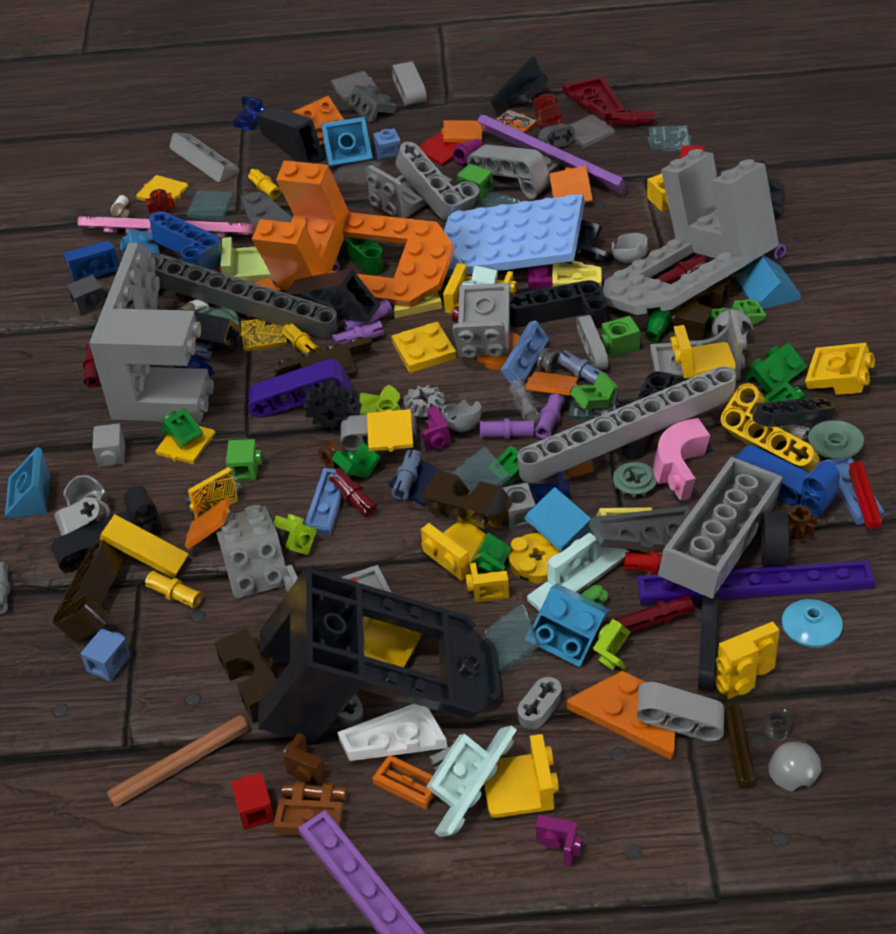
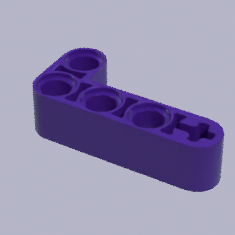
(291, 388)

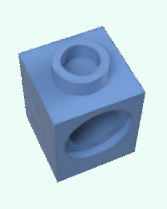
(106, 654)

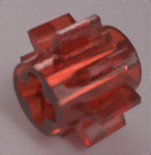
(160, 201)

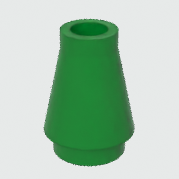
(658, 323)

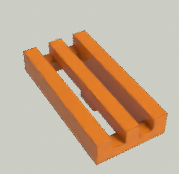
(403, 785)

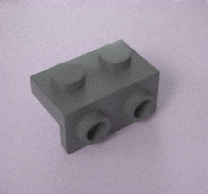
(370, 101)

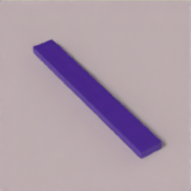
(768, 582)

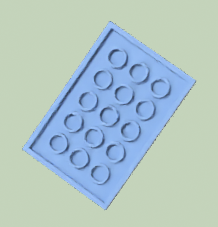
(516, 234)

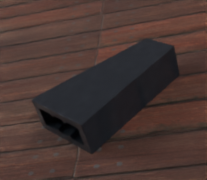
(291, 133)
(340, 291)

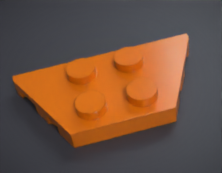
(615, 708)

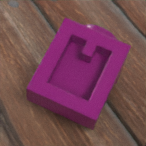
(540, 276)
(437, 430)
(557, 834)

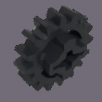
(331, 405)

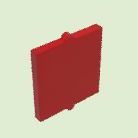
(437, 150)

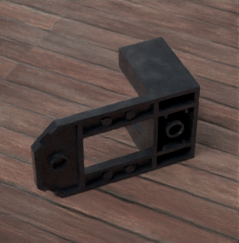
(323, 641)

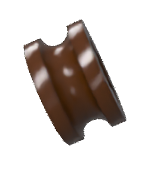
(326, 454)

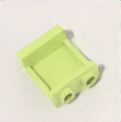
(243, 262)

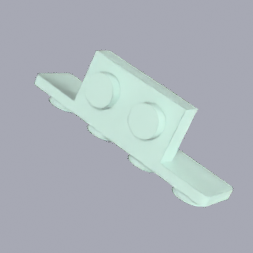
(577, 567)
(463, 775)

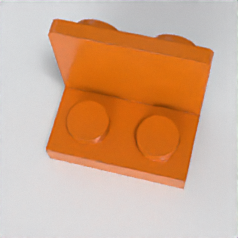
(321, 112)

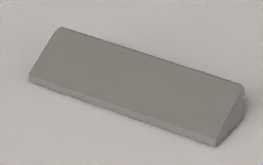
(203, 157)

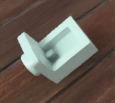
(482, 275)

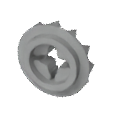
(418, 406)

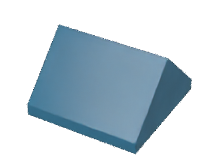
(346, 141)
(767, 283)
(29, 487)
(559, 520)

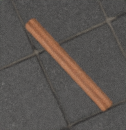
(177, 761)

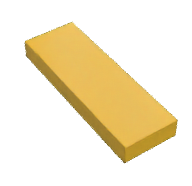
(144, 546)

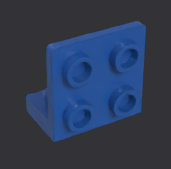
(92, 260)

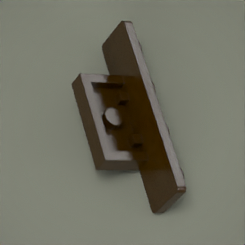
(335, 352)

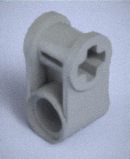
(81, 515)

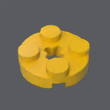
(526, 547)

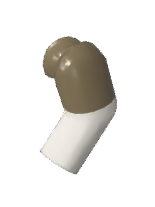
(118, 208)
(195, 305)

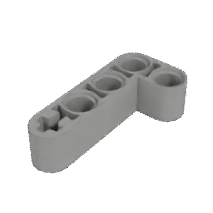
(520, 163)
(432, 184)

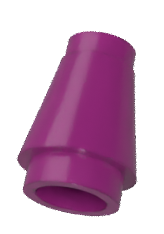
(464, 149)

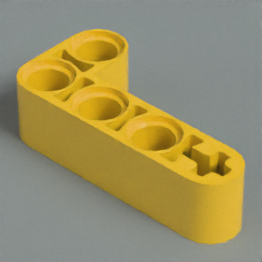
(771, 436)

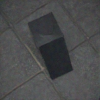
(218, 331)

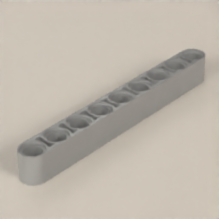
(626, 424)

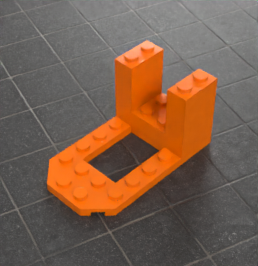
(323, 221)

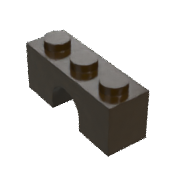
(697, 311)
(450, 497)
(240, 658)

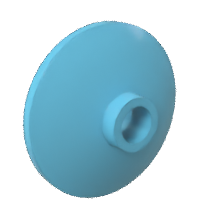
(808, 631)

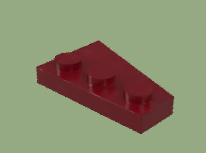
(594, 96)

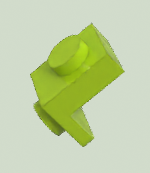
(300, 535)
(610, 641)

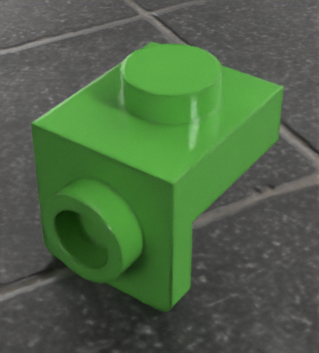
(596, 395)

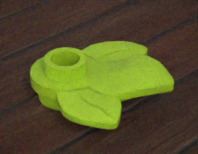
(387, 400)

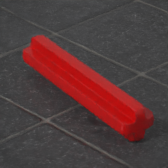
(865, 495)

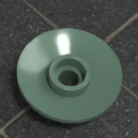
(836, 439)

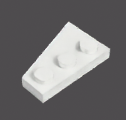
(394, 733)

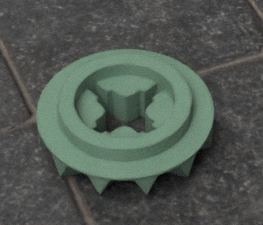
(639, 472)

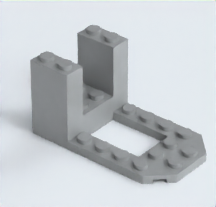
(710, 216)
(134, 339)

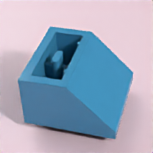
(569, 624)

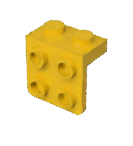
(699, 358)
(453, 547)
(523, 782)

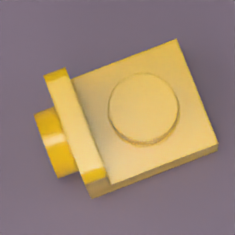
(487, 586)

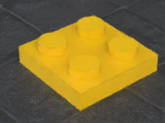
(423, 347)

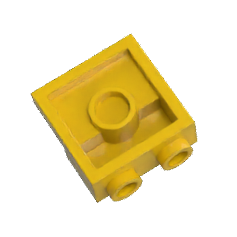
(841, 368)
(745, 658)

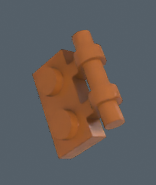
(297, 811)

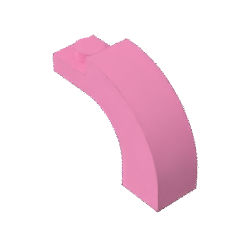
(676, 444)

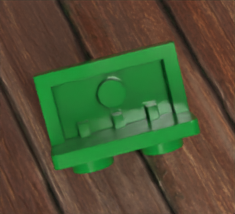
(780, 366)

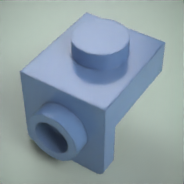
(386, 143)

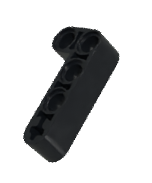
(559, 303)
(654, 383)
(72, 547)

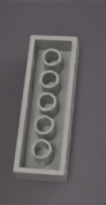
(720, 527)

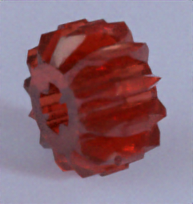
(547, 110)

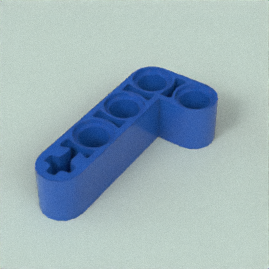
(189, 240)
(798, 487)

